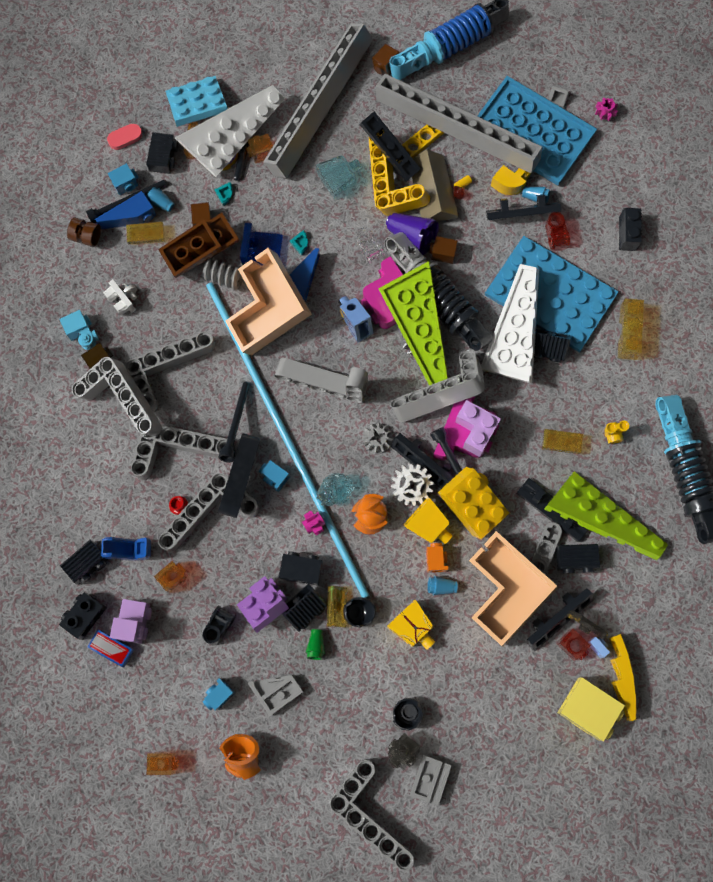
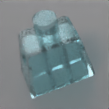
(338, 174)

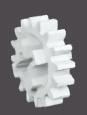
(403, 488)

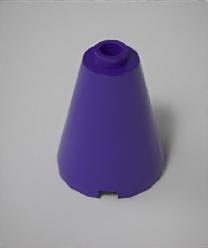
(417, 229)

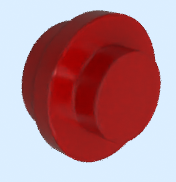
(177, 504)

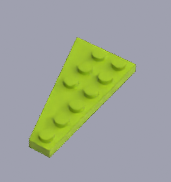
(415, 312)
(598, 513)

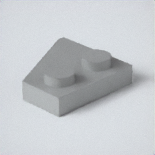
(275, 692)

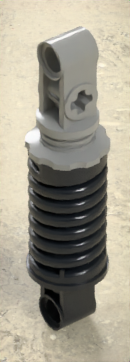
(449, 302)

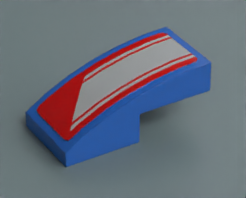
(110, 648)

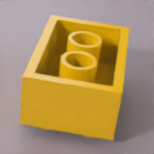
(473, 502)

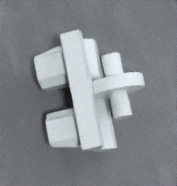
(124, 304)

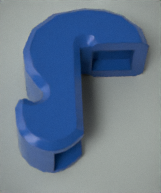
(126, 548)

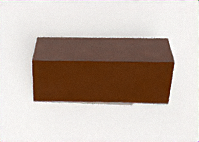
(198, 244)

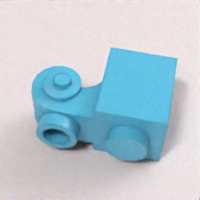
(77, 326)

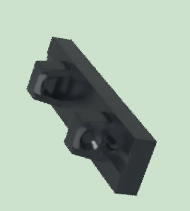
(390, 146)
(506, 212)
(414, 455)
(533, 493)
(547, 630)

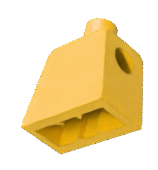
(429, 522)

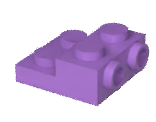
(263, 604)

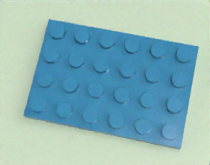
(542, 123)
(567, 296)

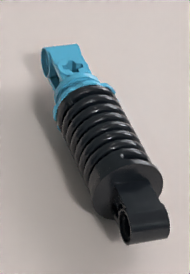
(686, 460)

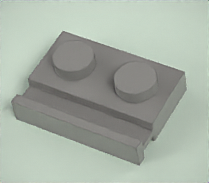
(430, 780)

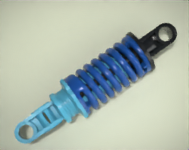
(450, 37)

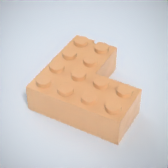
(276, 304)
(519, 592)

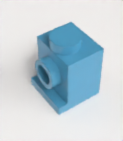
(274, 475)
(218, 695)

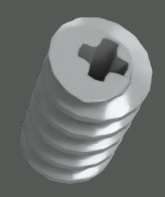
(221, 274)

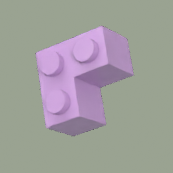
(480, 423)
(131, 622)

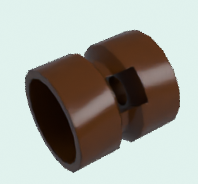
(80, 231)

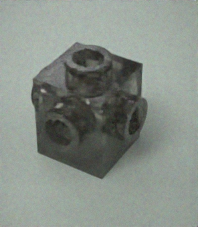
(403, 752)

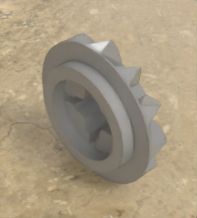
(374, 446)

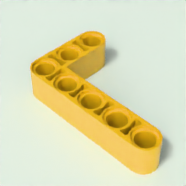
(389, 194)

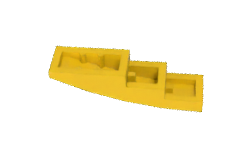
(624, 685)

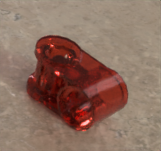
(557, 234)

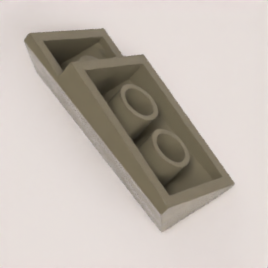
(435, 180)

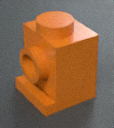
(436, 558)

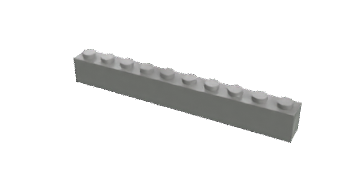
(318, 100)
(458, 123)

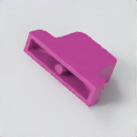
(374, 300)
(458, 434)

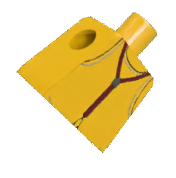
(413, 626)

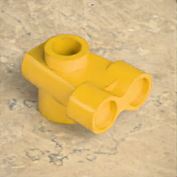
(614, 431)

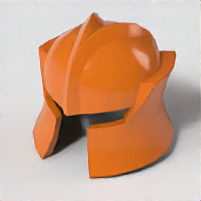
(370, 514)
(243, 756)

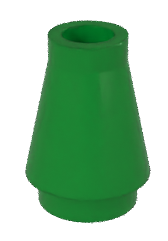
(315, 647)

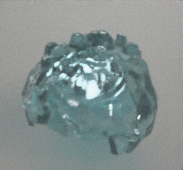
(335, 489)

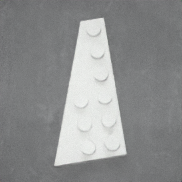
(223, 135)
(514, 336)

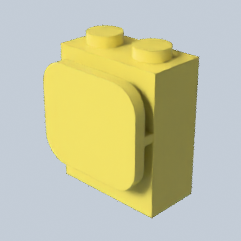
(591, 709)

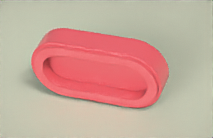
(124, 136)

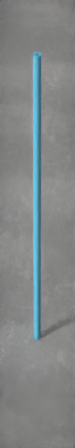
(292, 450)

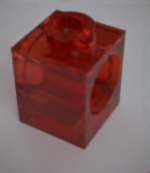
(564, 644)

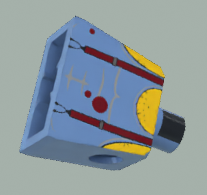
(356, 318)

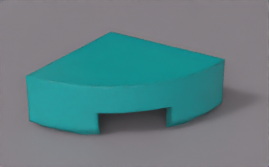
(224, 193)
(300, 242)

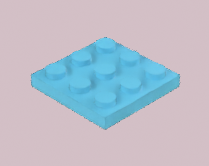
(196, 101)

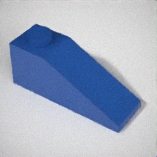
(132, 211)
(304, 273)

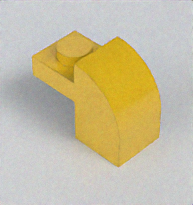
(508, 182)

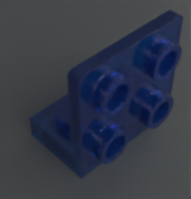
(256, 242)

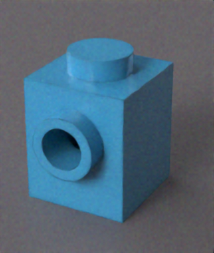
(123, 179)

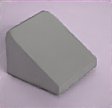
(558, 96)

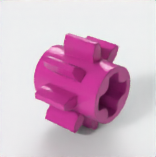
(606, 109)
(313, 523)

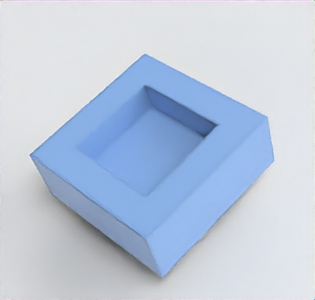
(599, 647)

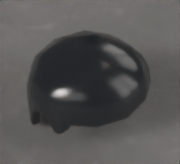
(359, 612)
(407, 714)

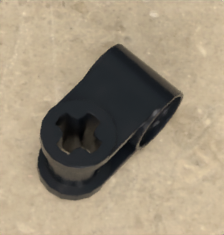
(218, 624)

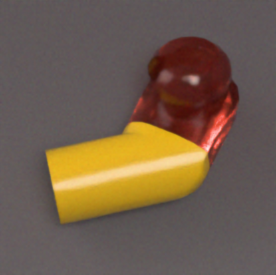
(459, 187)

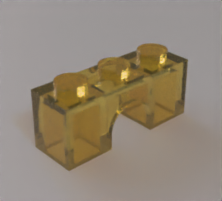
(632, 327)

